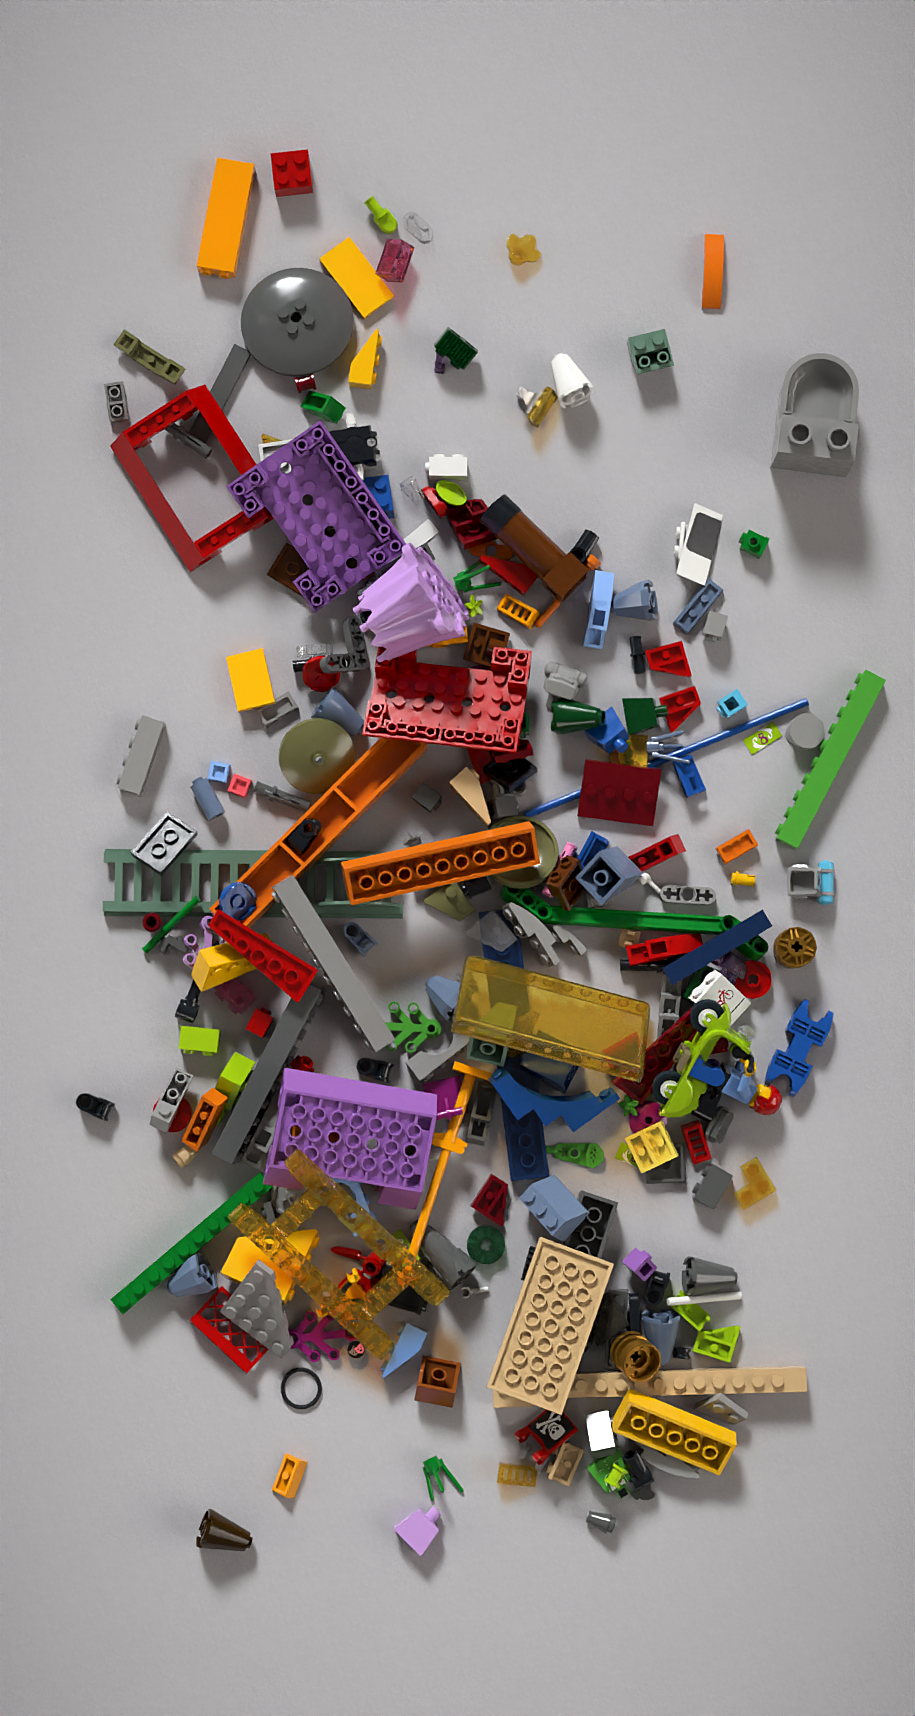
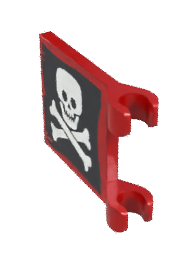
(549, 1431)

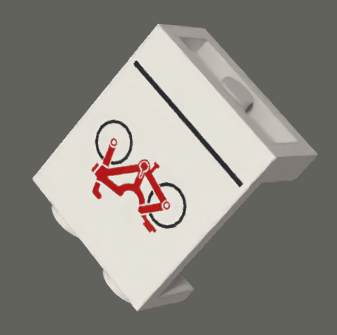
(719, 989)

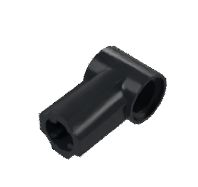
(585, 544)
(638, 1471)

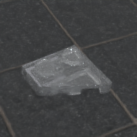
(492, 932)

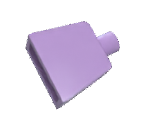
(419, 1528)

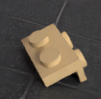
(565, 1463)

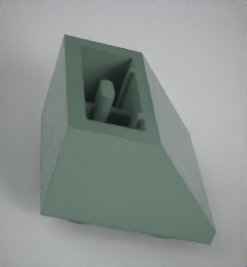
(650, 351)

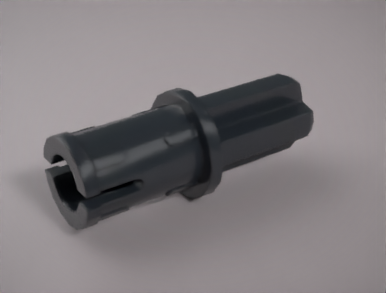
(637, 655)

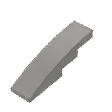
(668, 1005)

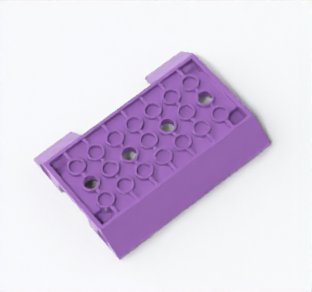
(338, 502)
(357, 1114)

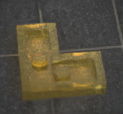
(758, 1187)

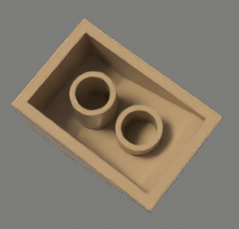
(469, 790)

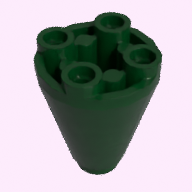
(575, 716)

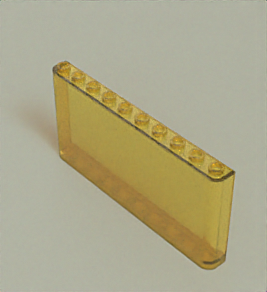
(552, 1018)

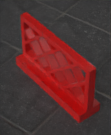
(220, 1341)

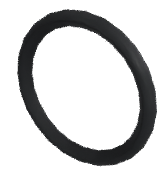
(283, 1388)

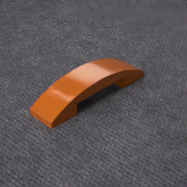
(713, 271)

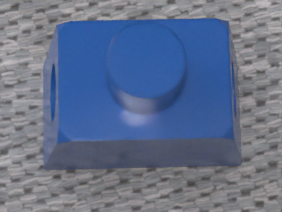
(610, 735)

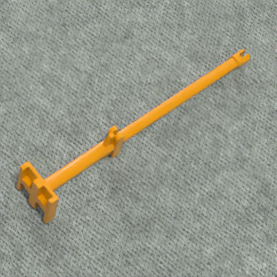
(448, 1142)

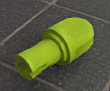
(382, 217)

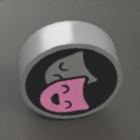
(355, 1349)

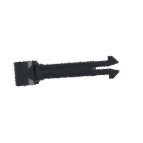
(187, 1009)

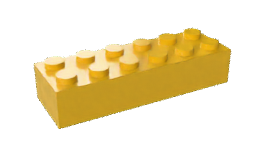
(674, 1431)

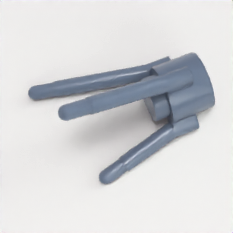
(655, 747)

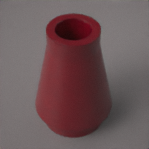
(147, 922)

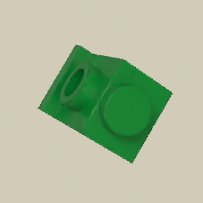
(754, 550)

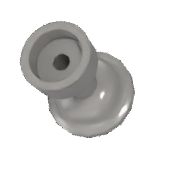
(526, 1452)

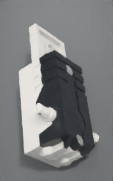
(357, 444)

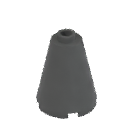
(706, 1276)

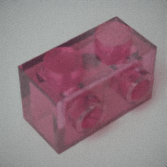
(394, 260)
(236, 995)

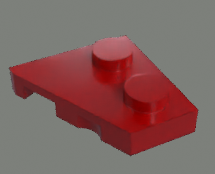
(669, 659)

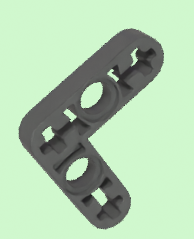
(351, 657)

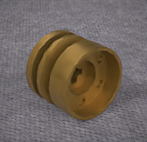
(786, 955)
(635, 1356)

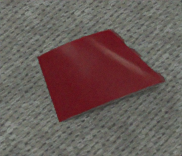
(466, 525)

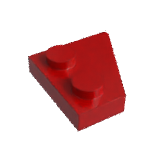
(680, 706)

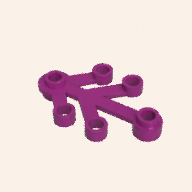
(317, 1337)

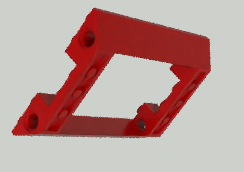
(138, 435)

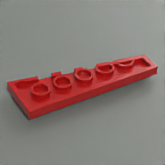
(273, 961)

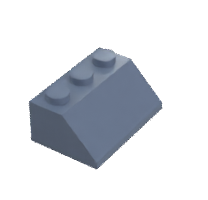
(554, 1206)

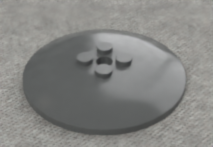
(303, 345)

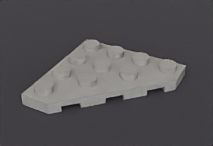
(258, 1309)

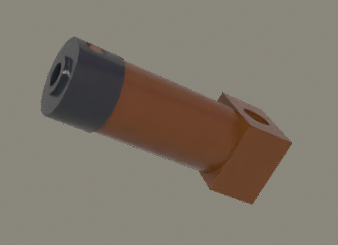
(558, 571)

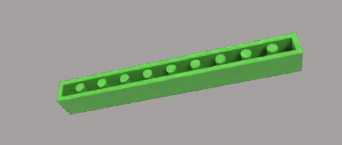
(830, 759)

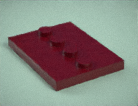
(619, 792)

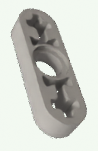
(673, 888)

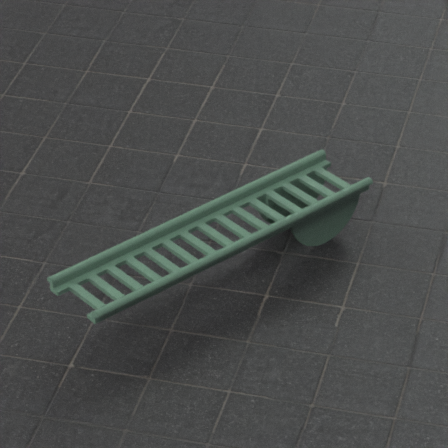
(325, 909)

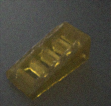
(509, 1481)

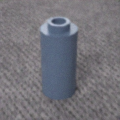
(207, 798)

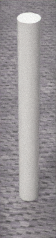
(704, 1298)

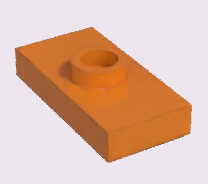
(736, 846)

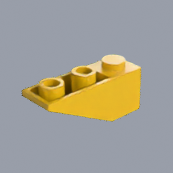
(363, 365)

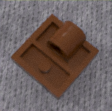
(482, 642)

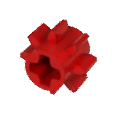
(302, 1063)

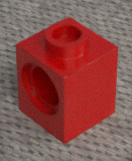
(260, 1022)

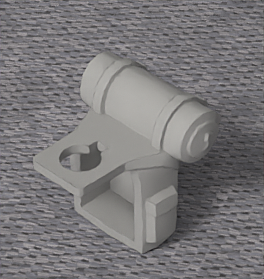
(562, 681)

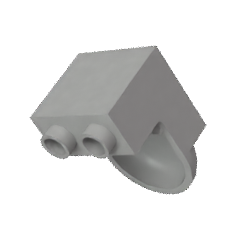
(817, 417)

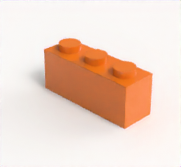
(204, 1119)

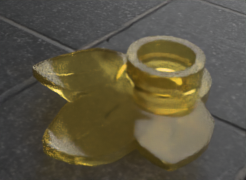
(524, 247)

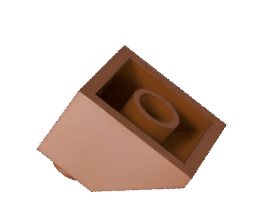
(437, 1381)

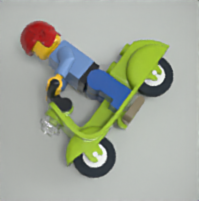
(681, 1089)

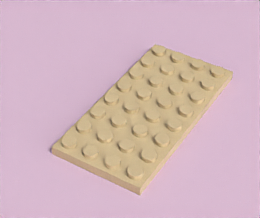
(550, 1325)

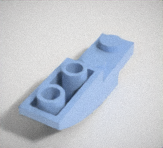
(599, 609)

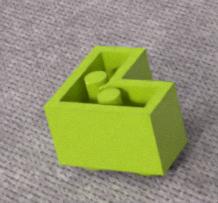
(234, 1078)

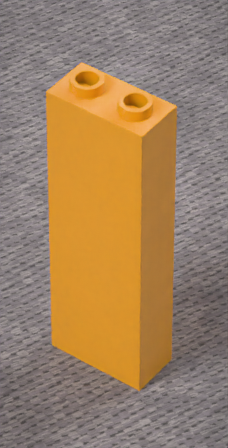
(225, 218)

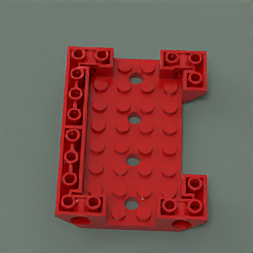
(445, 718)

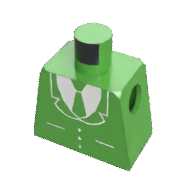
(601, 1469)

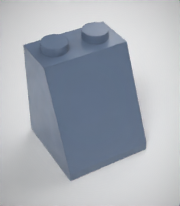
(608, 874)

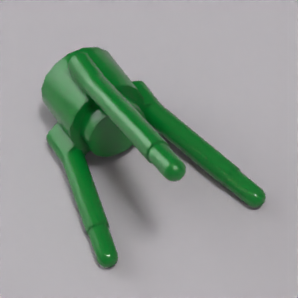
(463, 580)
(433, 1466)

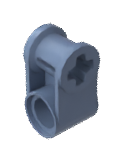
(360, 939)

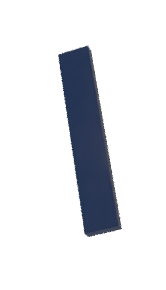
(717, 947)

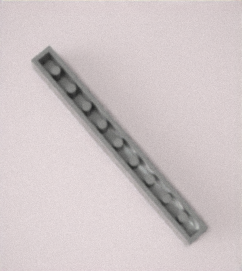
(332, 962)

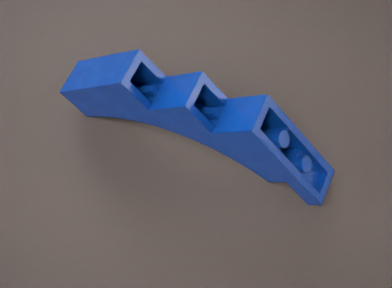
(574, 1109)

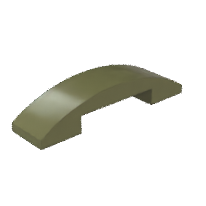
(149, 358)

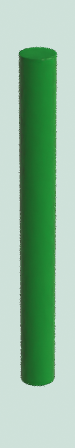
(171, 924)

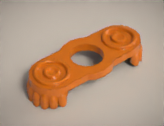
(502, 551)

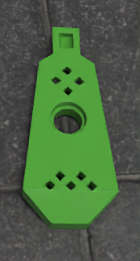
(584, 1153)

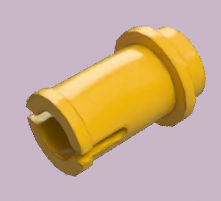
(742, 879)

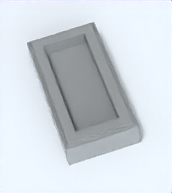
(283, 706)

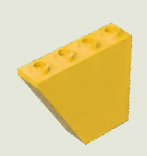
(246, 1254)

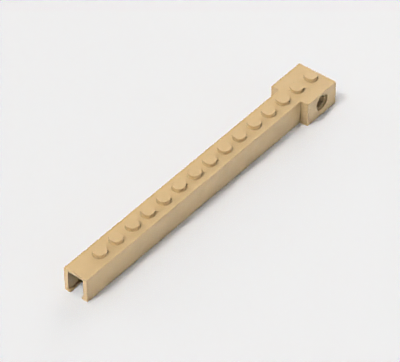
(680, 1382)

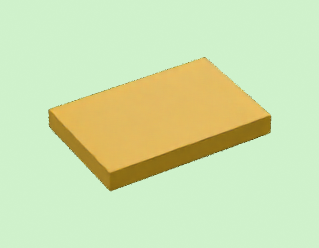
(250, 680)

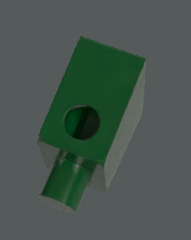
(642, 714)

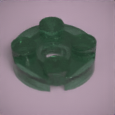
(475, 1241)

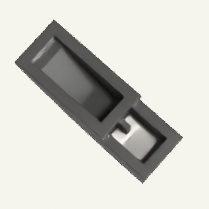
(481, 1114)

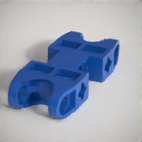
(798, 1048)

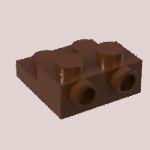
(564, 884)

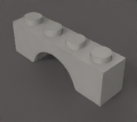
(423, 1063)

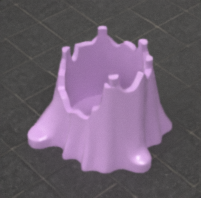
(412, 606)

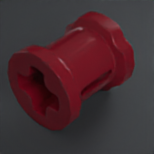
(305, 383)

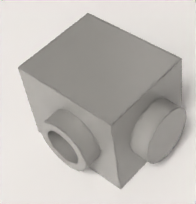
(714, 626)

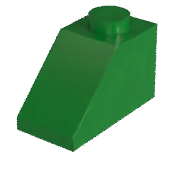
(323, 406)

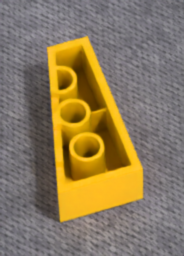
(219, 965)

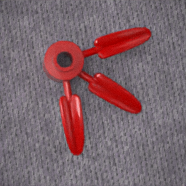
(371, 1265)

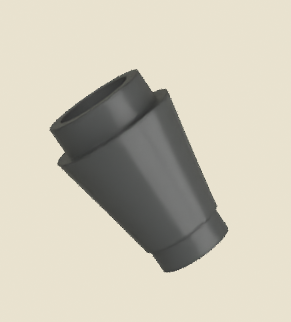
(601, 1521)

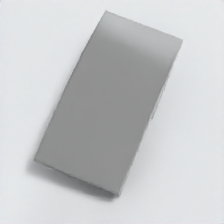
(116, 401)
(563, 935)

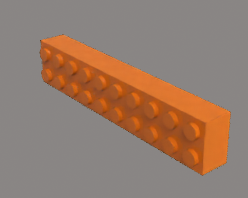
(440, 863)

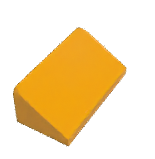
(289, 1476)

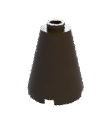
(222, 1533)

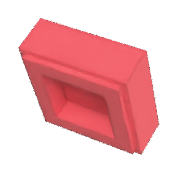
(239, 785)

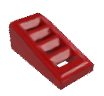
(689, 1127)

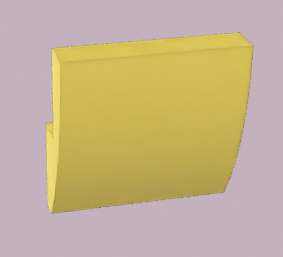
(651, 1146)

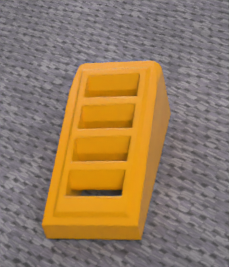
(528, 609)

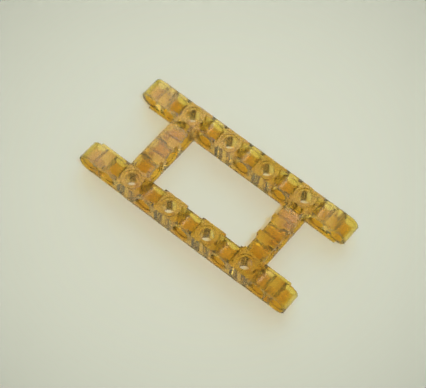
(313, 1280)

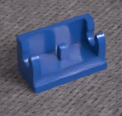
(689, 777)
(591, 847)

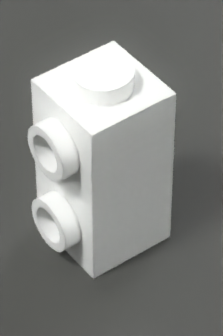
(447, 467)

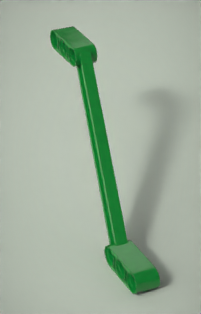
(632, 920)

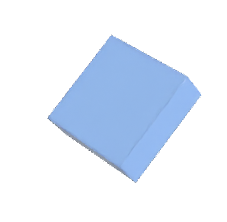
(218, 772)

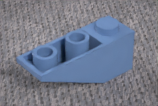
(409, 1344)

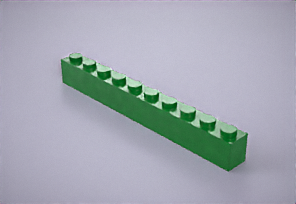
(188, 1245)

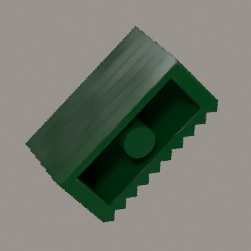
(455, 348)

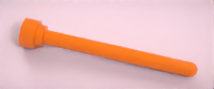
(591, 563)

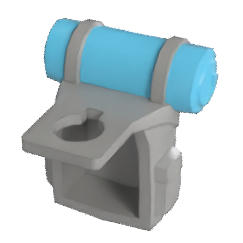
(811, 882)

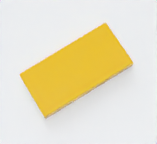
(356, 277)

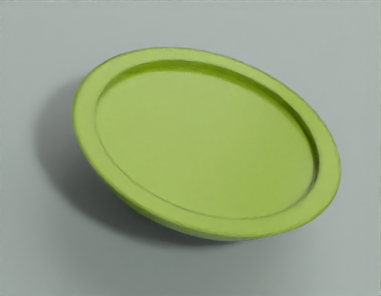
(451, 492)

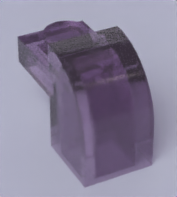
(731, 967)

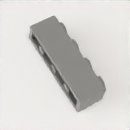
(141, 755)

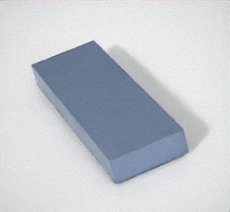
(698, 606)

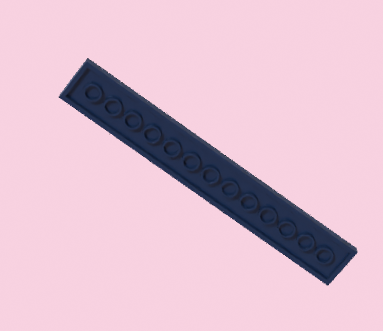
(524, 1136)

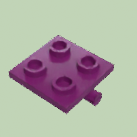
(447, 1093)

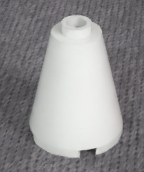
(570, 382)

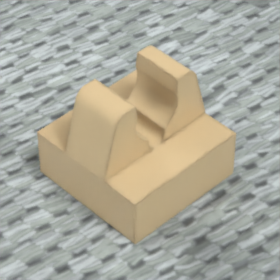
(628, 937)

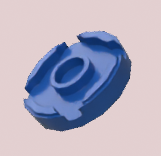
(238, 901)

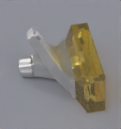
(537, 403)

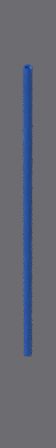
(683, 751)

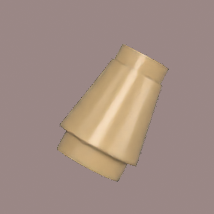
(184, 1155)

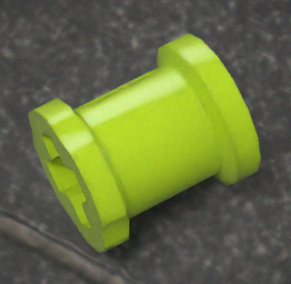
(616, 1476)

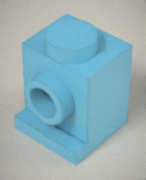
(736, 699)

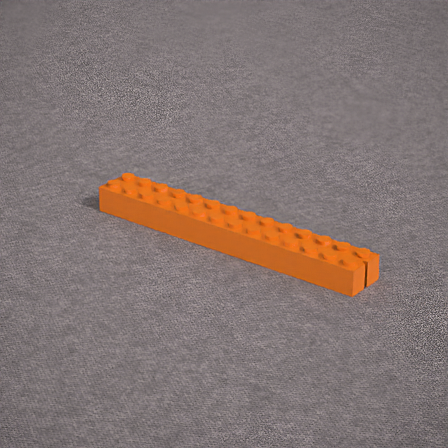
(336, 812)

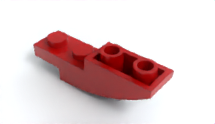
(663, 948)

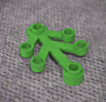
(409, 1027)

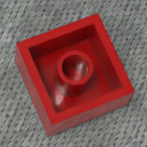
(291, 173)

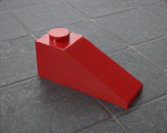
(513, 573)
(658, 852)

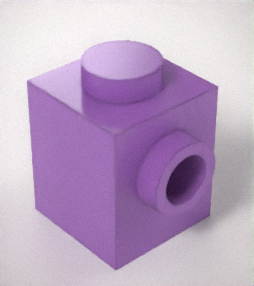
(640, 1264)

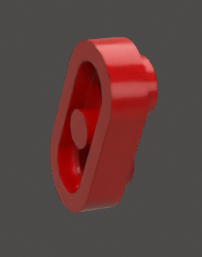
(431, 496)

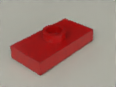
(479, 759)

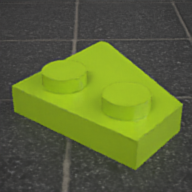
(717, 1342)

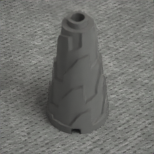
(447, 1260)

